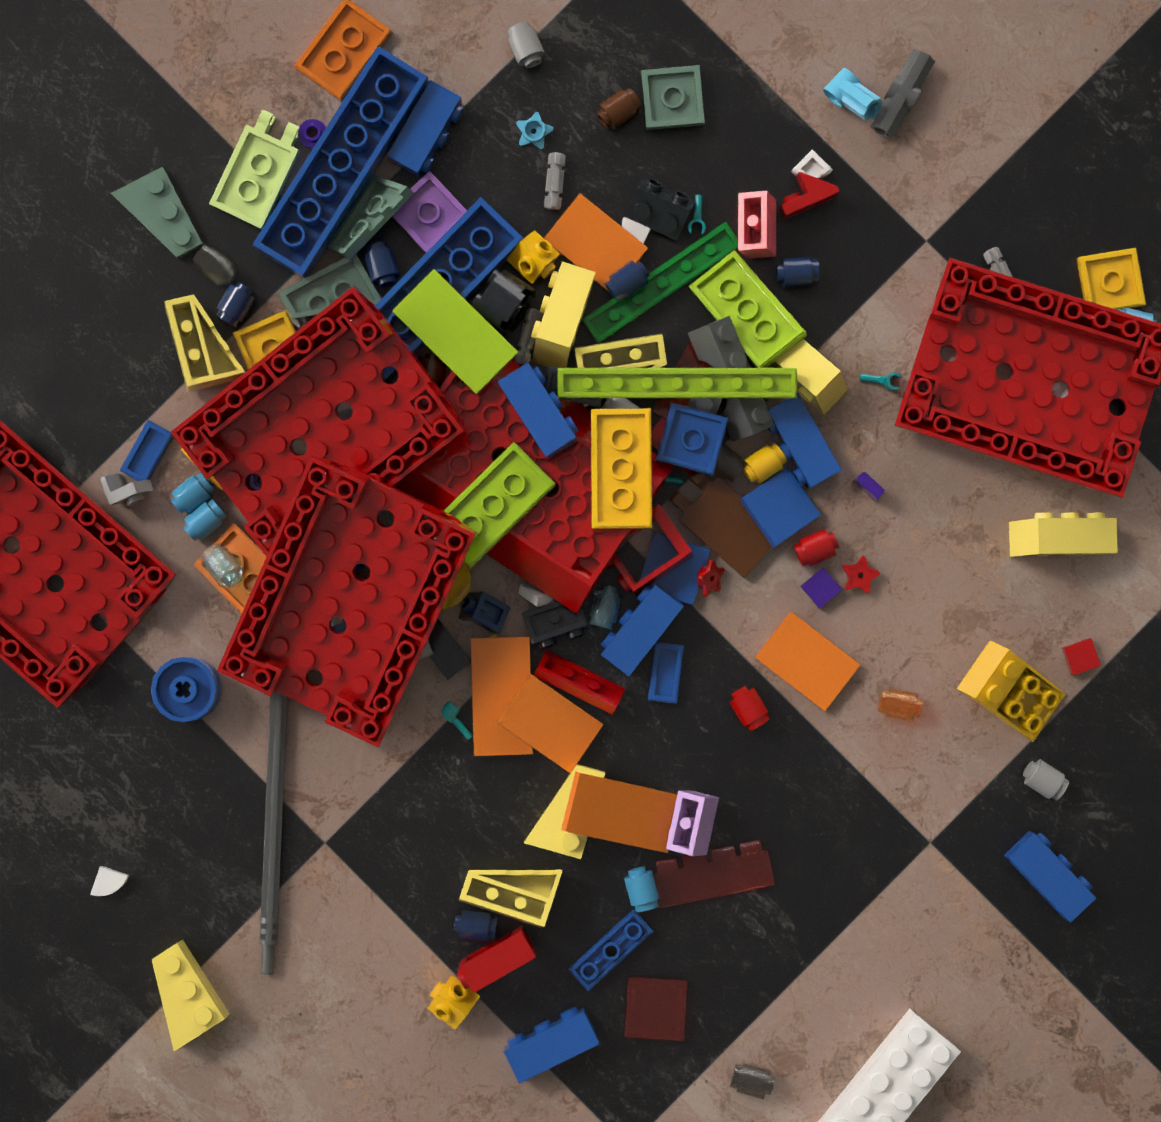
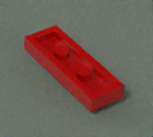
(579, 682)

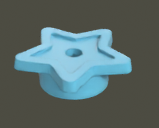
(533, 123)

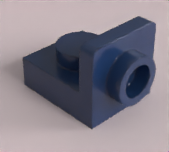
(484, 611)

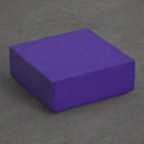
(869, 486)
(820, 588)

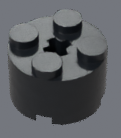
(504, 301)

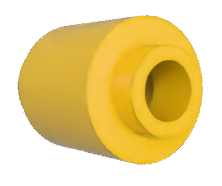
(764, 463)

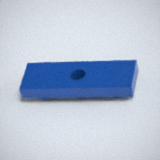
(597, 963)

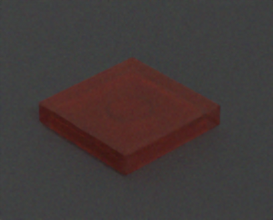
(655, 1008)

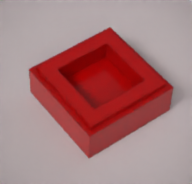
(1081, 656)

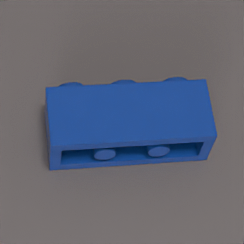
(426, 129)
(539, 410)
(802, 442)
(641, 628)
(1051, 875)
(550, 1044)

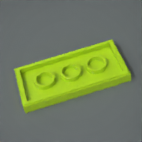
(757, 315)
(455, 331)
(499, 499)

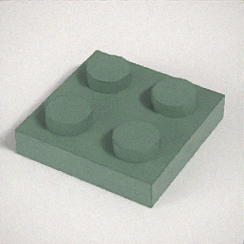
(672, 97)

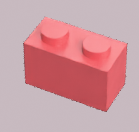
(757, 224)

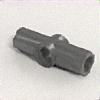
(902, 93)

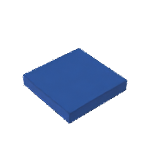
(692, 439)
(780, 507)
(683, 579)

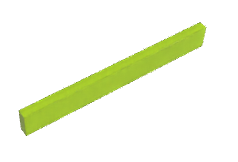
(677, 382)

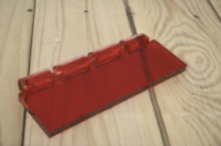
(715, 878)

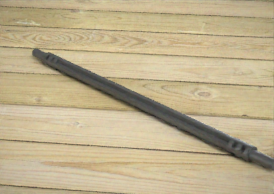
(273, 830)

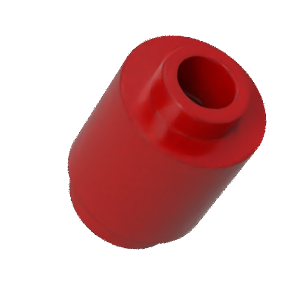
(816, 548)
(749, 707)

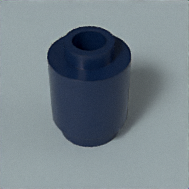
(381, 264)
(797, 272)
(627, 280)
(235, 304)
(475, 926)

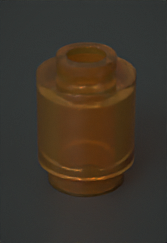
(899, 704)

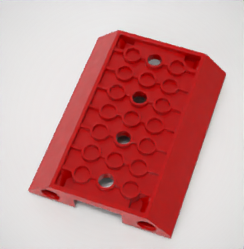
(1044, 342)
(298, 396)
(555, 539)
(103, 568)
(314, 579)

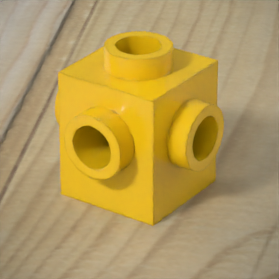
(534, 257)
(452, 1001)

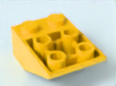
(1011, 690)

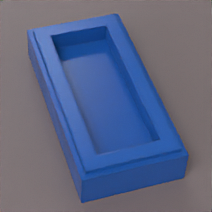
(147, 452)
(665, 672)

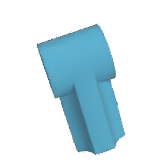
(848, 91)

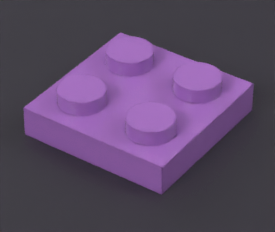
(429, 212)

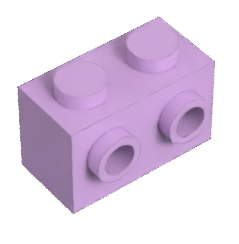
(692, 823)

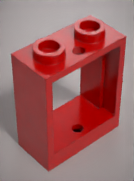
(675, 539)
(496, 959)

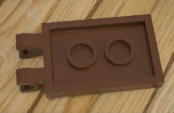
(722, 523)

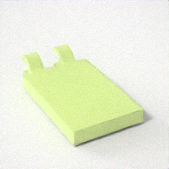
(257, 172)

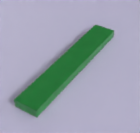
(663, 283)

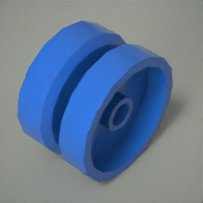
(169, 685)

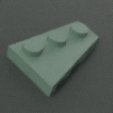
(160, 210)
(369, 213)
(322, 288)

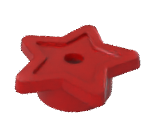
(860, 567)
(709, 578)

